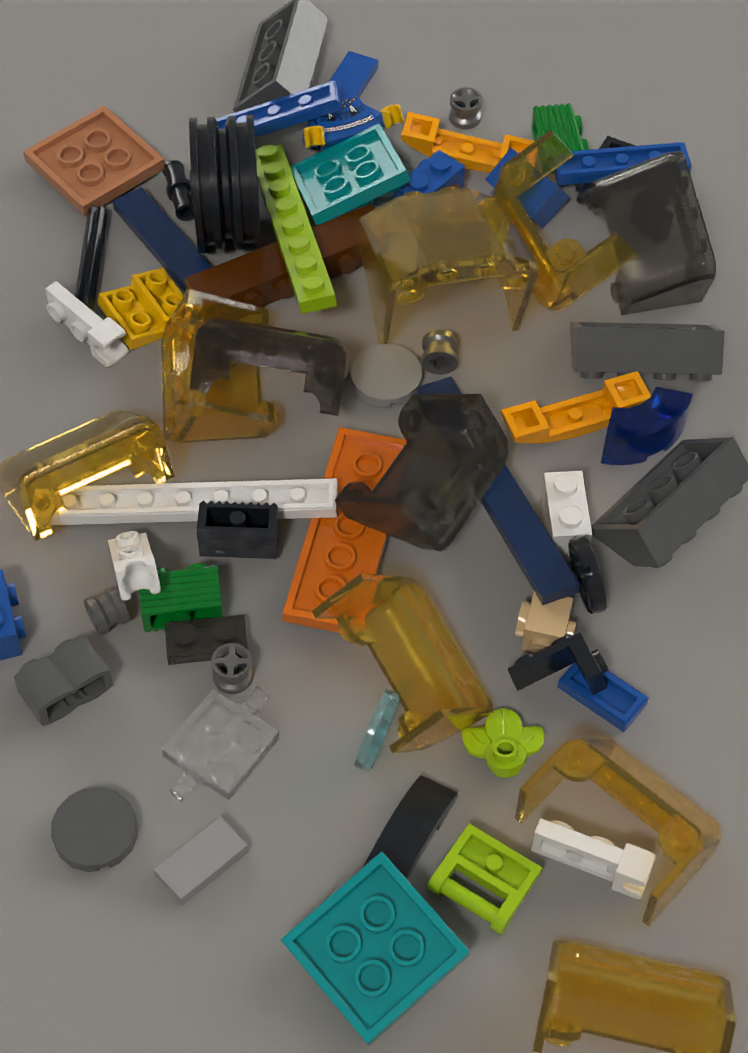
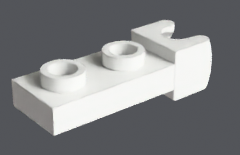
(86, 325)
(133, 564)
(626, 868)

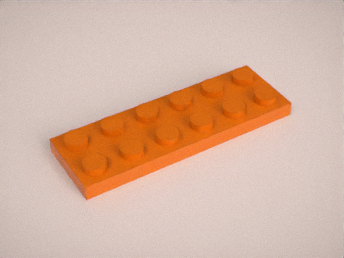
(337, 546)

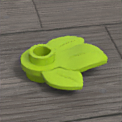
(503, 742)

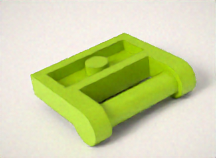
(492, 867)

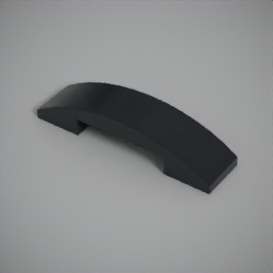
(414, 824)

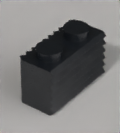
(238, 530)

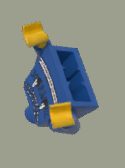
(349, 121)

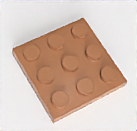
(94, 160)

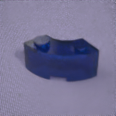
(646, 428)

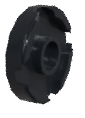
(588, 574)

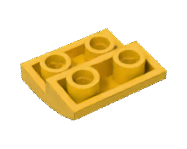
(142, 306)

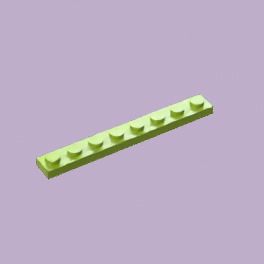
(293, 231)

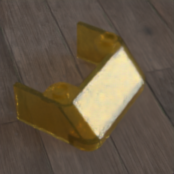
(565, 266)
(415, 655)
(685, 831)
(633, 1001)

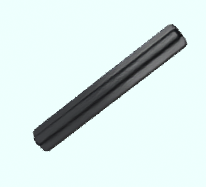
(91, 256)

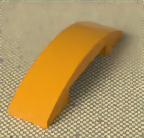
(474, 153)
(576, 415)

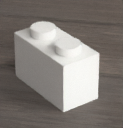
(565, 508)

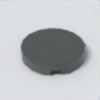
(94, 829)

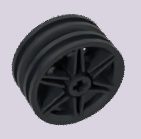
(224, 183)

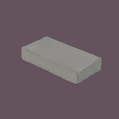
(201, 860)

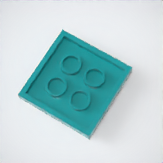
(349, 174)
(375, 948)

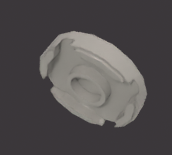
(385, 375)

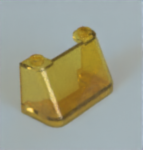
(233, 404)
(45, 472)

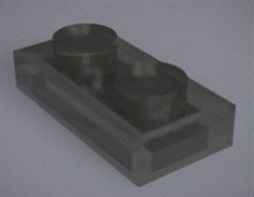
(199, 638)

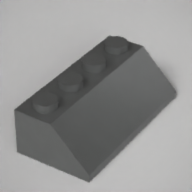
(282, 54)
(647, 349)
(673, 501)

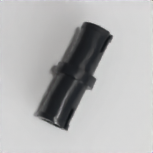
(179, 190)

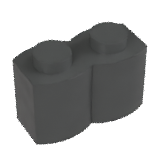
(63, 680)

